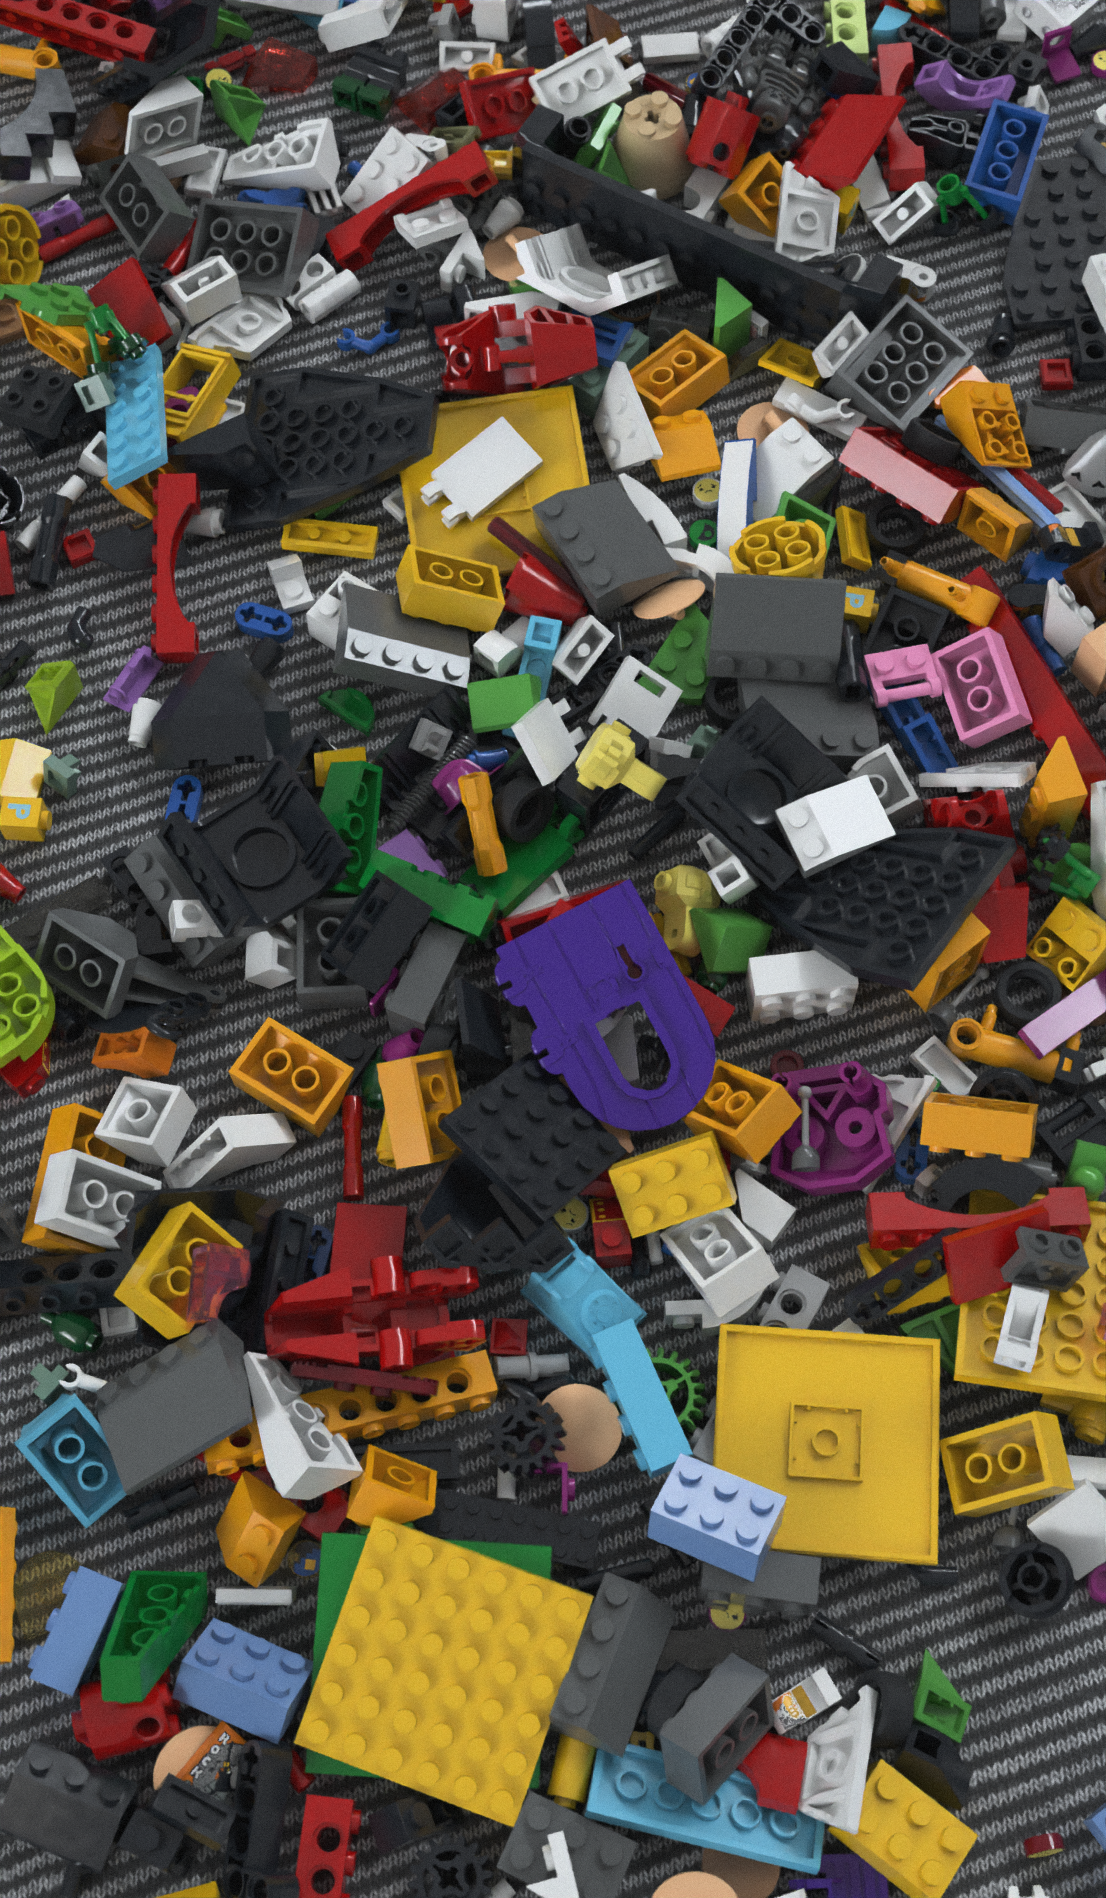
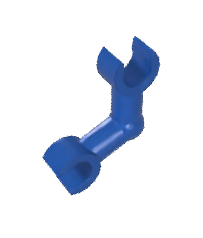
(372, 345)

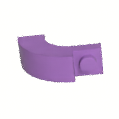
(951, 91)

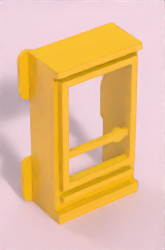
(209, 404)

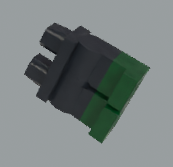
(371, 79)

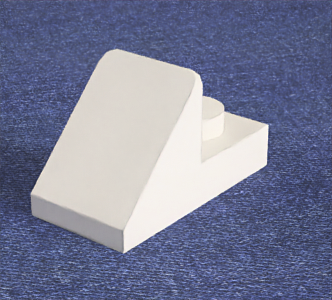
(463, 259)
(290, 583)
(557, 1858)

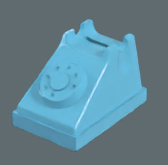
(580, 1299)
(73, 1458)

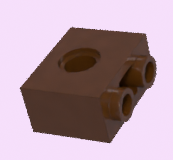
(1087, 583)

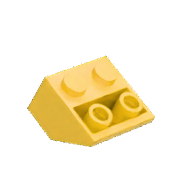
(1071, 943)

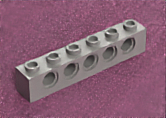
(796, 1286)

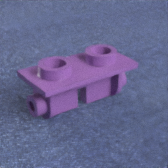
(64, 214)
(134, 679)

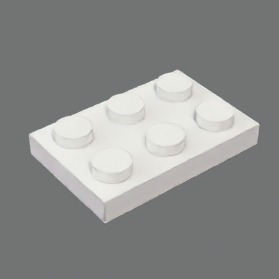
(387, 169)

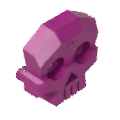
(846, 1159)

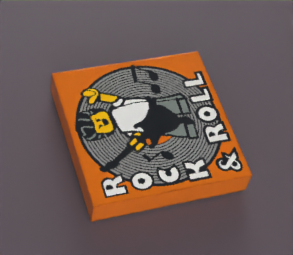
(216, 1764)

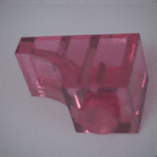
(214, 1274)

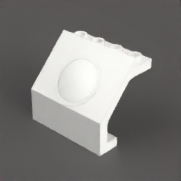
(565, 270)

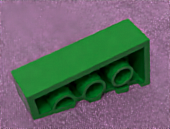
(352, 808)
(452, 905)
(149, 1630)

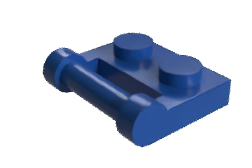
(608, 344)

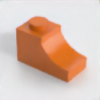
(135, 1052)

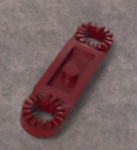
(347, 1378)

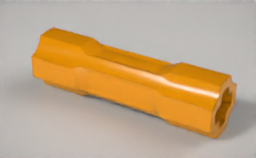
(477, 799)

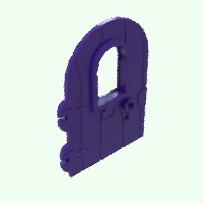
(576, 977)

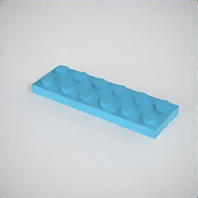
(136, 419)
(637, 1797)

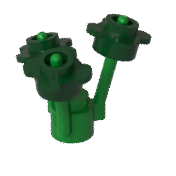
(121, 343)

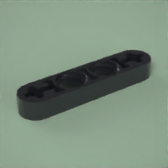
(596, 682)
(902, 1270)

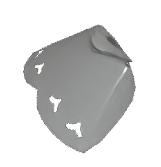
(1091, 463)

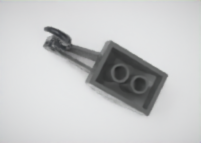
(102, 967)

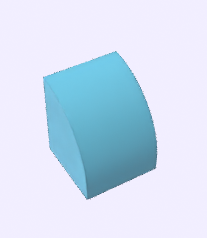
(887, 26)

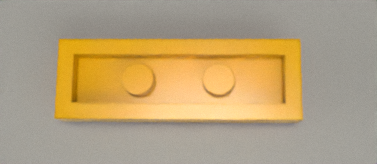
(330, 538)

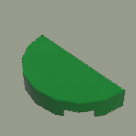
(351, 707)

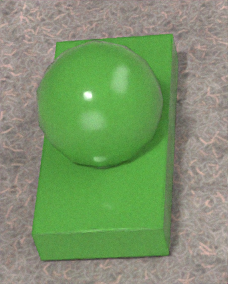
(1087, 1168)

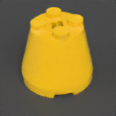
(18, 246)
(780, 549)

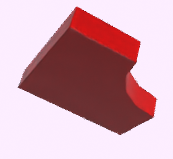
(776, 1771)

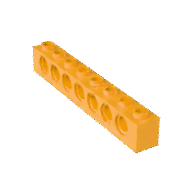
(469, 1370)

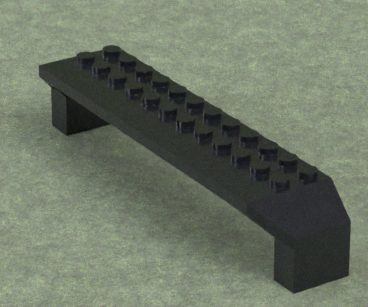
(700, 252)

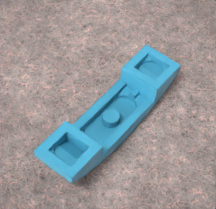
(539, 651)

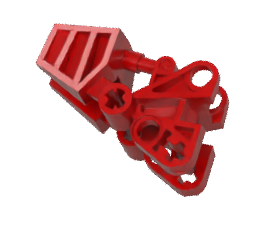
(557, 350)
(1005, 903)
(317, 1325)

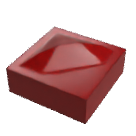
(508, 1337)

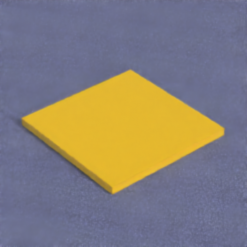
(549, 426)
(840, 1432)

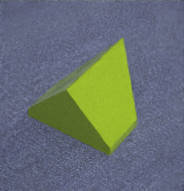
(53, 690)

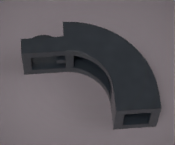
(539, 33)
(990, 1173)

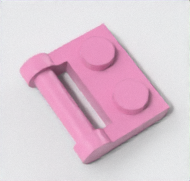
(901, 667)

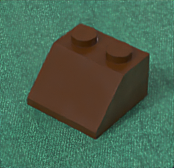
(600, 26)
(104, 136)

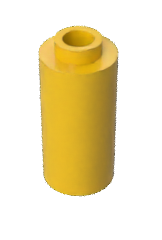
(571, 1772)

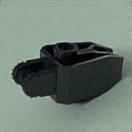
(943, 139)

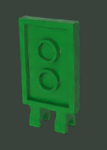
(528, 863)

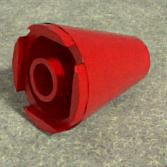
(541, 593)

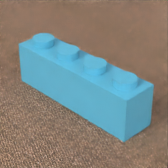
(640, 1397)

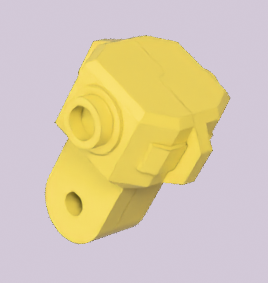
(612, 760)
(676, 894)

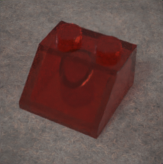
(429, 96)

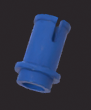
(490, 759)

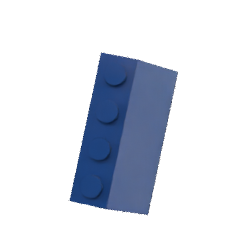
(1005, 157)

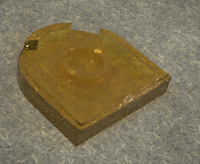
(40, 1590)

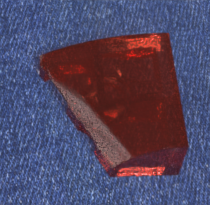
(281, 68)

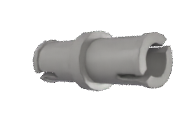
(531, 1366)

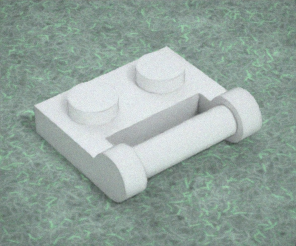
(431, 224)

